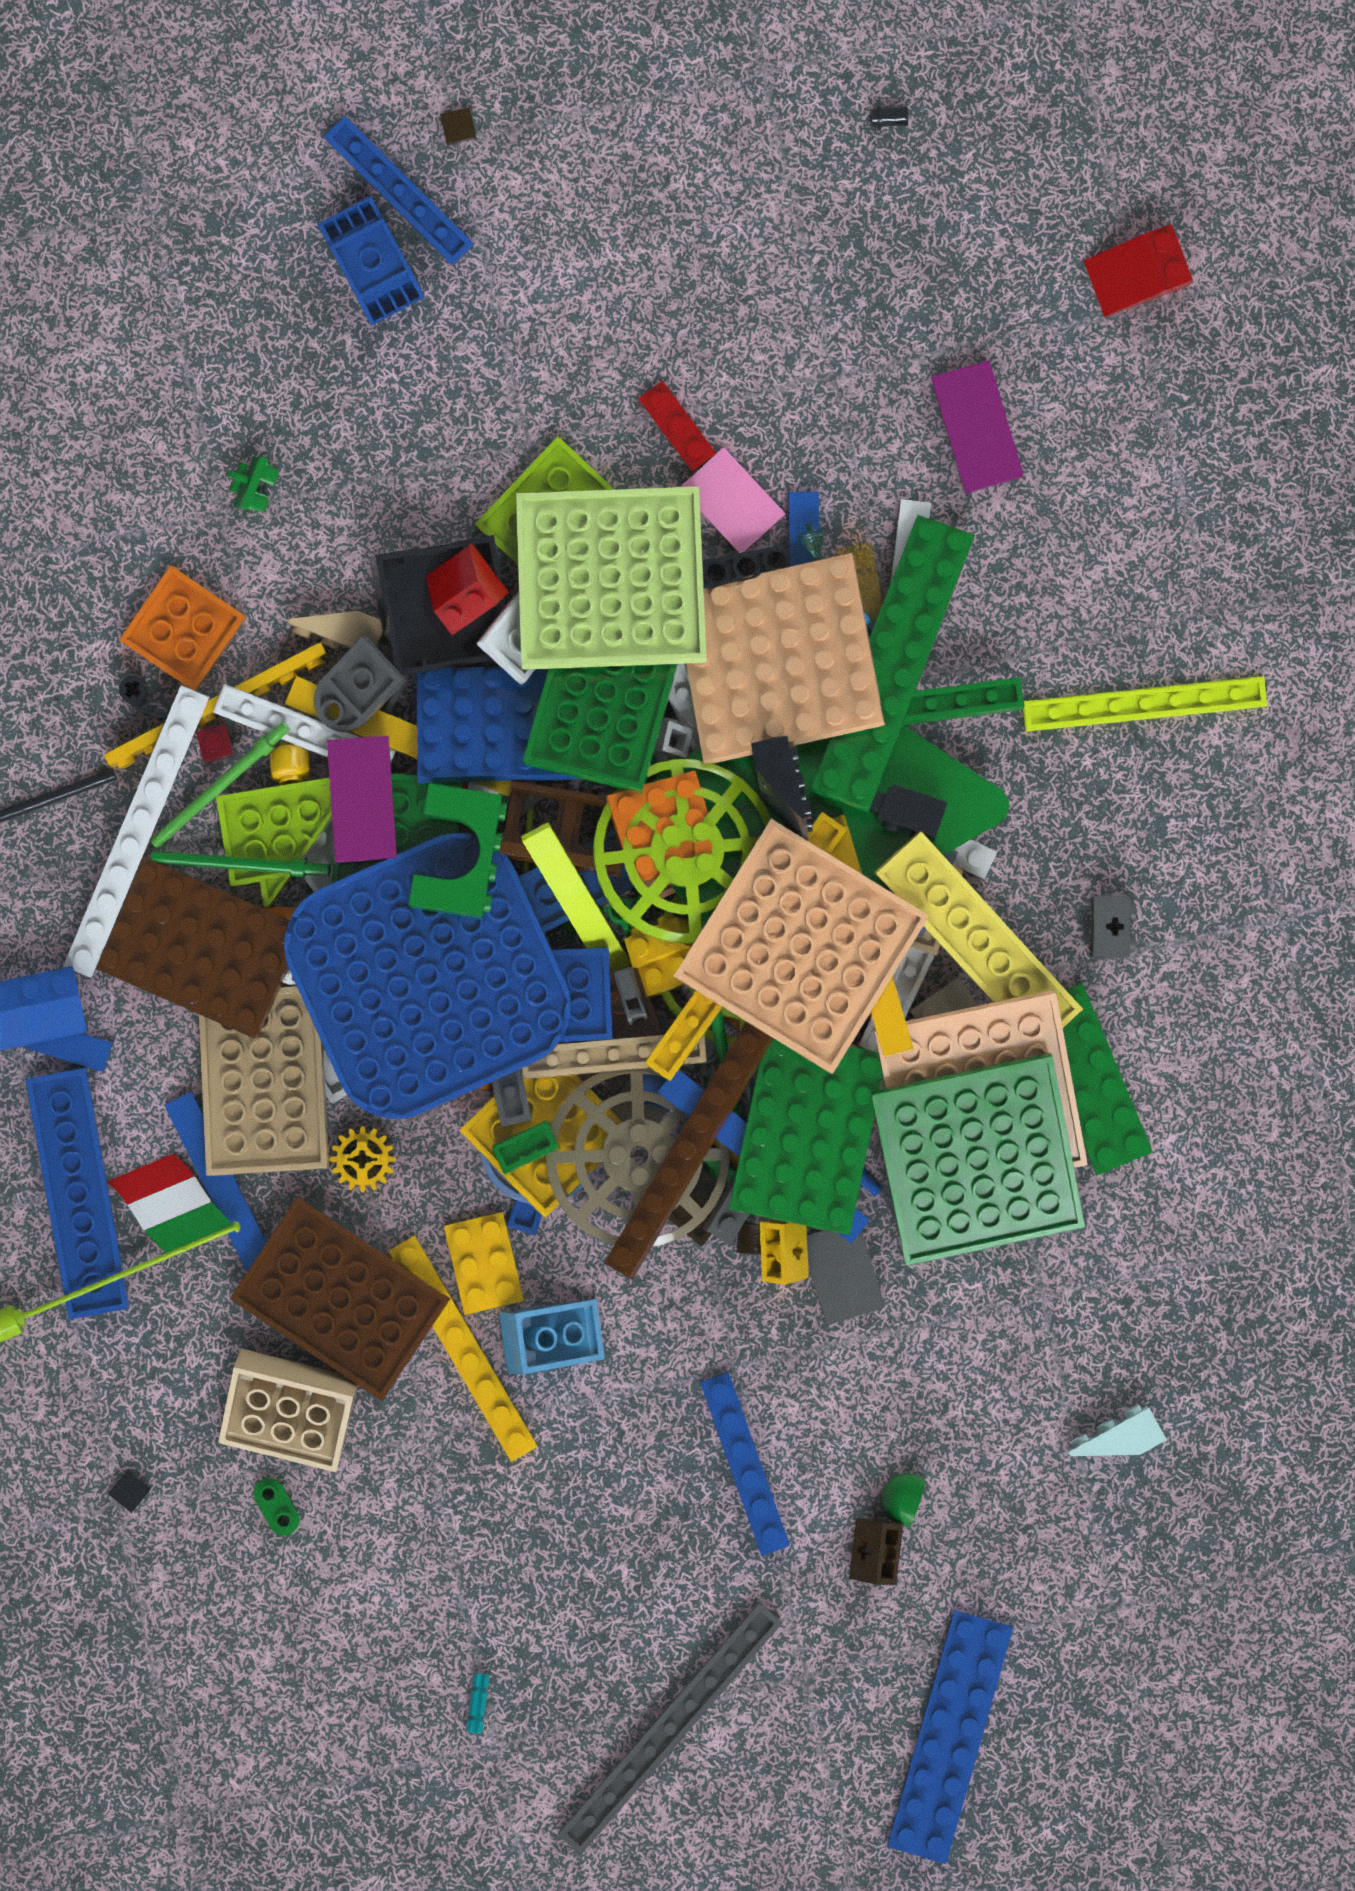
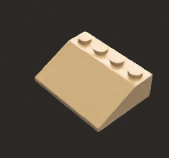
(287, 1410)

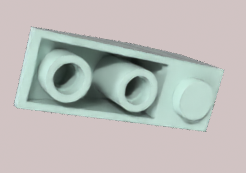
(1129, 1436)

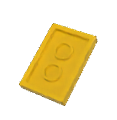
(483, 1263)

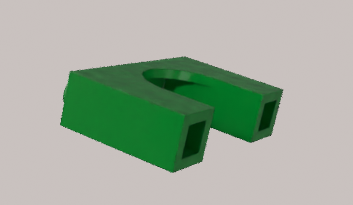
(467, 894)

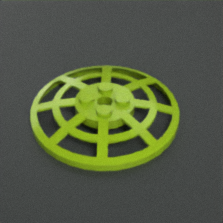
(679, 872)

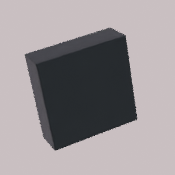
(129, 1491)

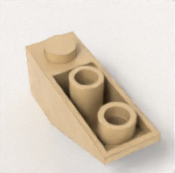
(339, 628)

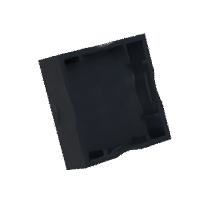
(410, 628)

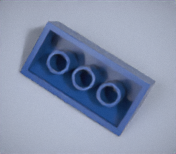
(40, 1008)

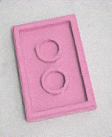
(734, 501)

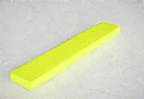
(573, 894)

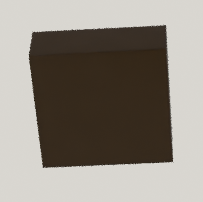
(458, 126)

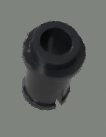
(888, 117)

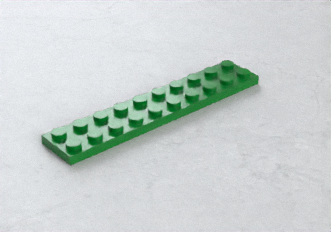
(900, 651)

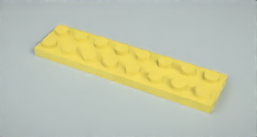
(969, 926)

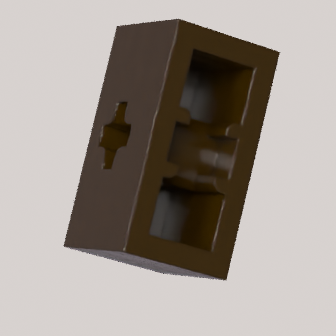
(876, 1551)

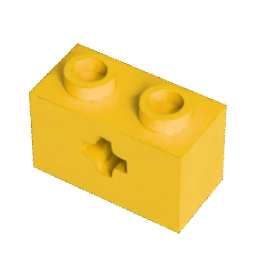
(783, 1252)

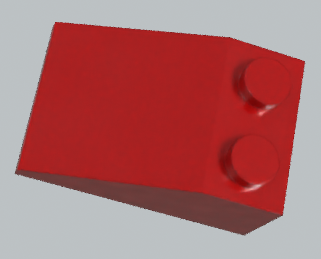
(1138, 271)

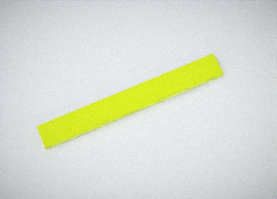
(1144, 703)

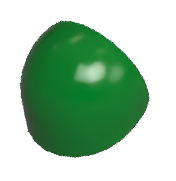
(902, 1498)

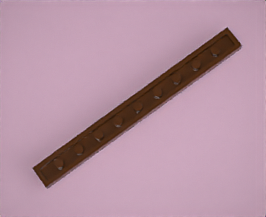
(688, 1150)

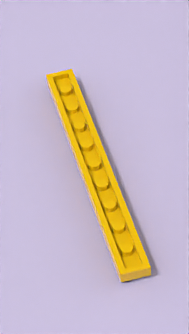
(702, 1011)

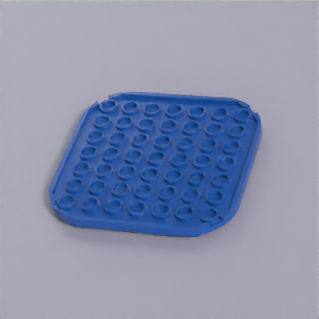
(420, 997)

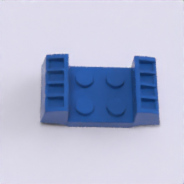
(371, 260)

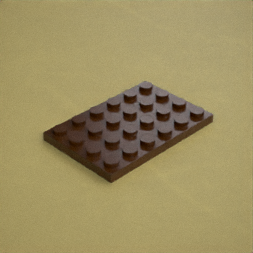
(198, 948)
(340, 1298)

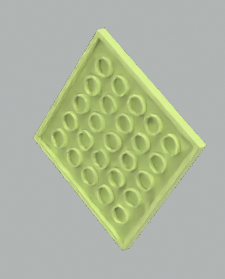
(610, 578)

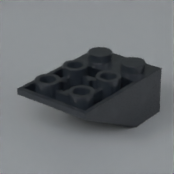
(782, 783)

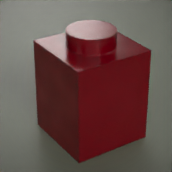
(215, 743)

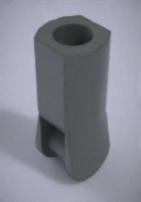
(628, 990)

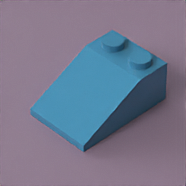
(551, 1336)

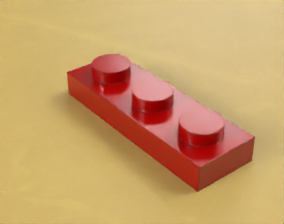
(677, 426)

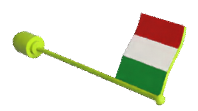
(168, 1208)

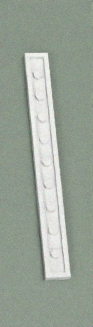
(136, 831)

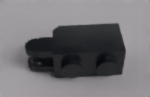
(908, 811)

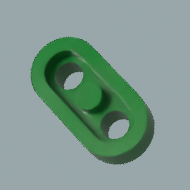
(278, 1505)

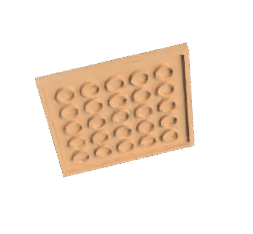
(784, 660)
(801, 946)
(985, 1038)

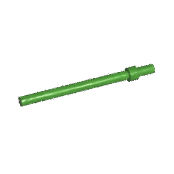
(262, 746)

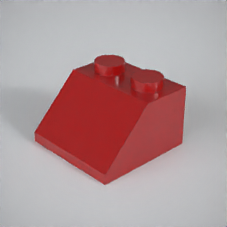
(464, 589)

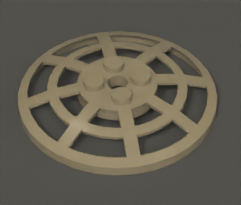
(617, 1160)

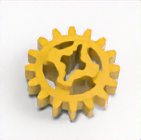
(362, 1173)

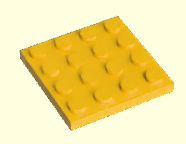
(544, 1100)

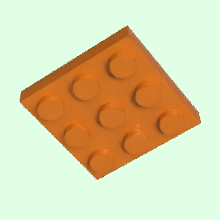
(182, 628)
(627, 803)

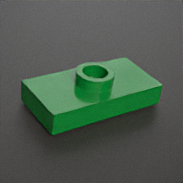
(526, 1147)

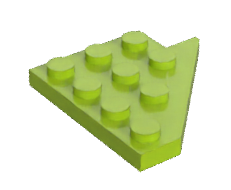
(273, 826)

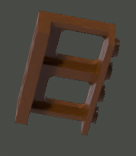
(567, 824)

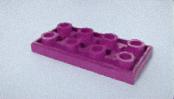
(977, 427)
(362, 799)

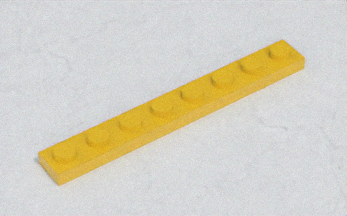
(258, 686)
(470, 1358)

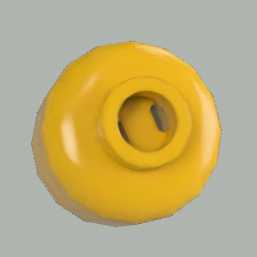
(289, 764)

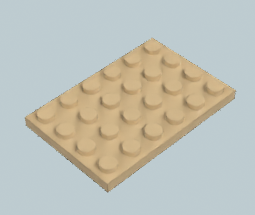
(265, 1094)

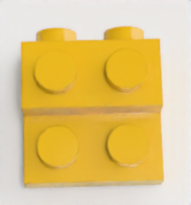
(657, 958)

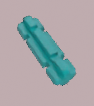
(477, 1703)

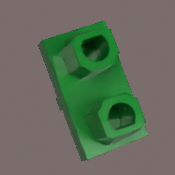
(257, 471)

